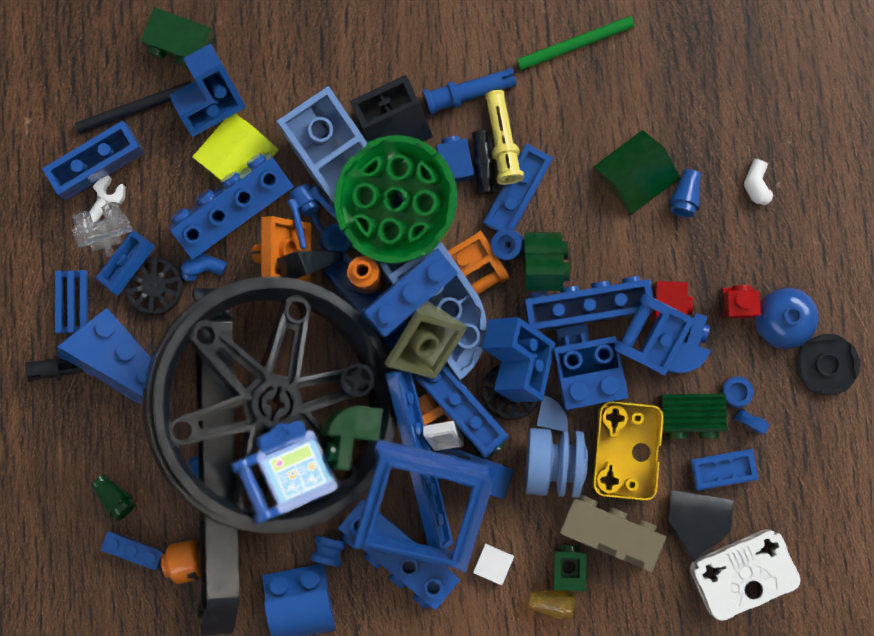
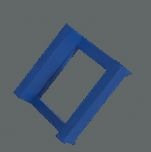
(430, 464)

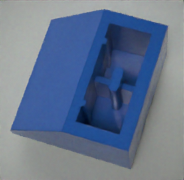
(590, 373)

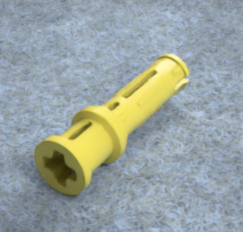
(503, 152)

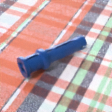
(453, 95)

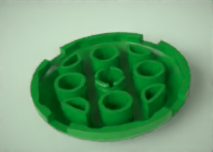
(367, 199)

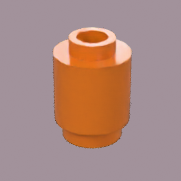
(371, 281)

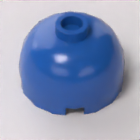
(787, 318)

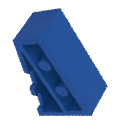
(109, 354)

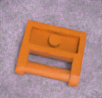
(475, 254)

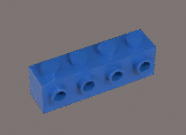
(229, 205)
(585, 306)
(428, 580)

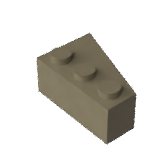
(612, 532)

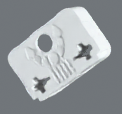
(739, 565)

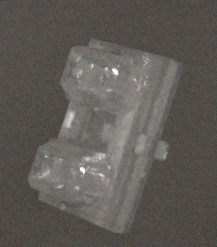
(101, 233)

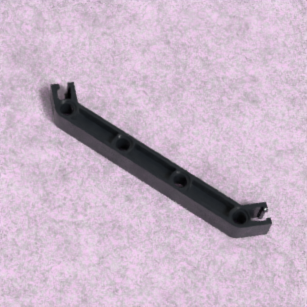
(218, 542)

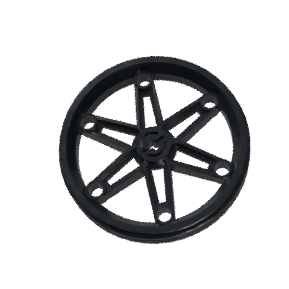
(254, 401)

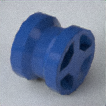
(328, 550)

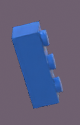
(132, 550)

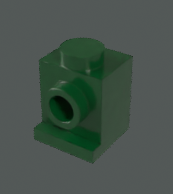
(577, 578)

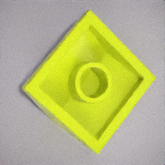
(232, 147)

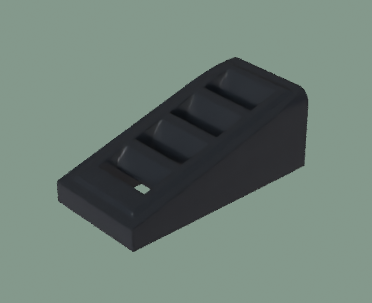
(306, 262)

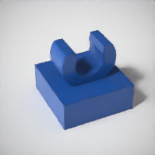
(572, 335)

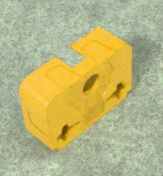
(615, 446)

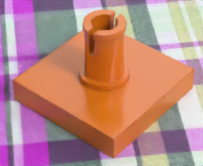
(278, 240)

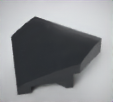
(698, 521)

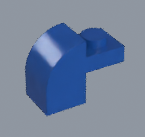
(690, 354)

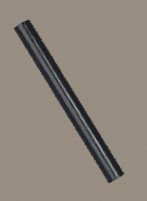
(127, 109)

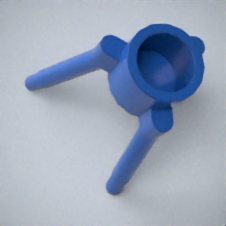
(305, 201)

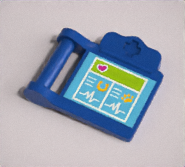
(291, 468)

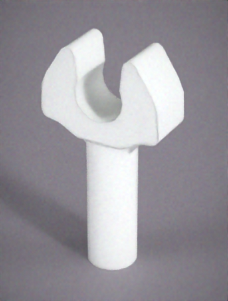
(100, 187)

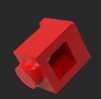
(741, 302)

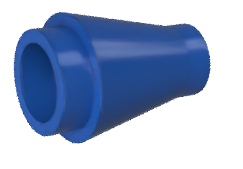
(686, 196)

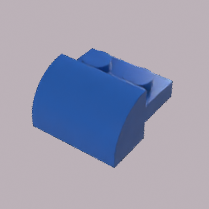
(298, 602)

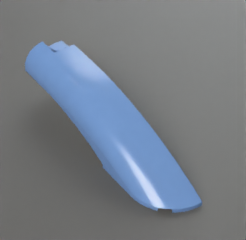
(324, 142)

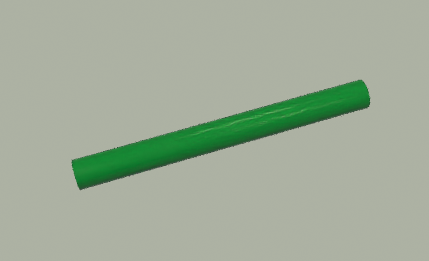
(575, 43)

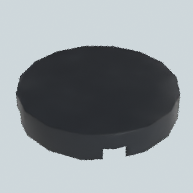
(828, 364)

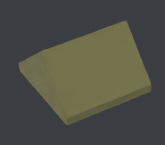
(426, 342)

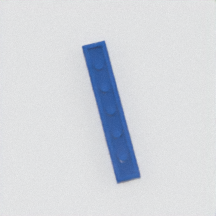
(411, 431)

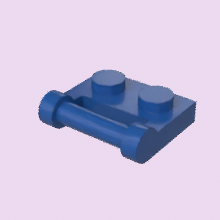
(663, 339)

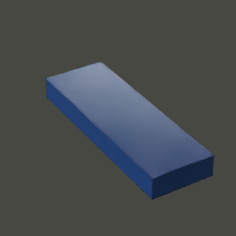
(515, 197)

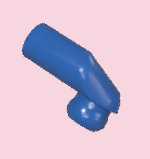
(202, 263)

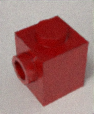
(673, 294)

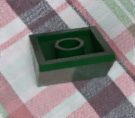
(638, 171)

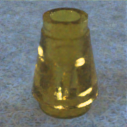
(553, 603)

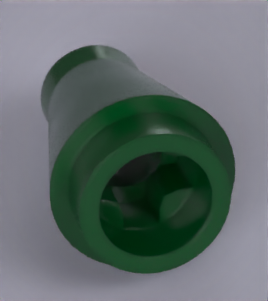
(113, 498)

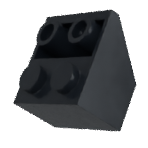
(391, 111)

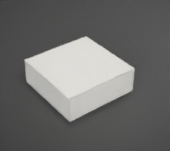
(443, 436)
(493, 564)

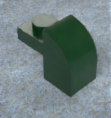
(347, 425)

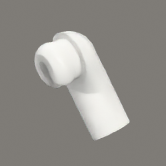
(755, 185)

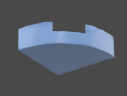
(552, 415)

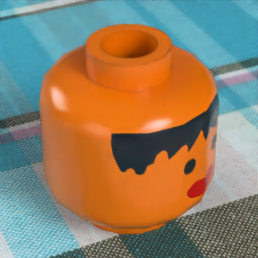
(182, 561)

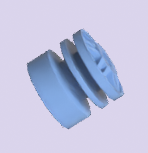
(555, 463)

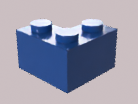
(210, 96)
(523, 357)

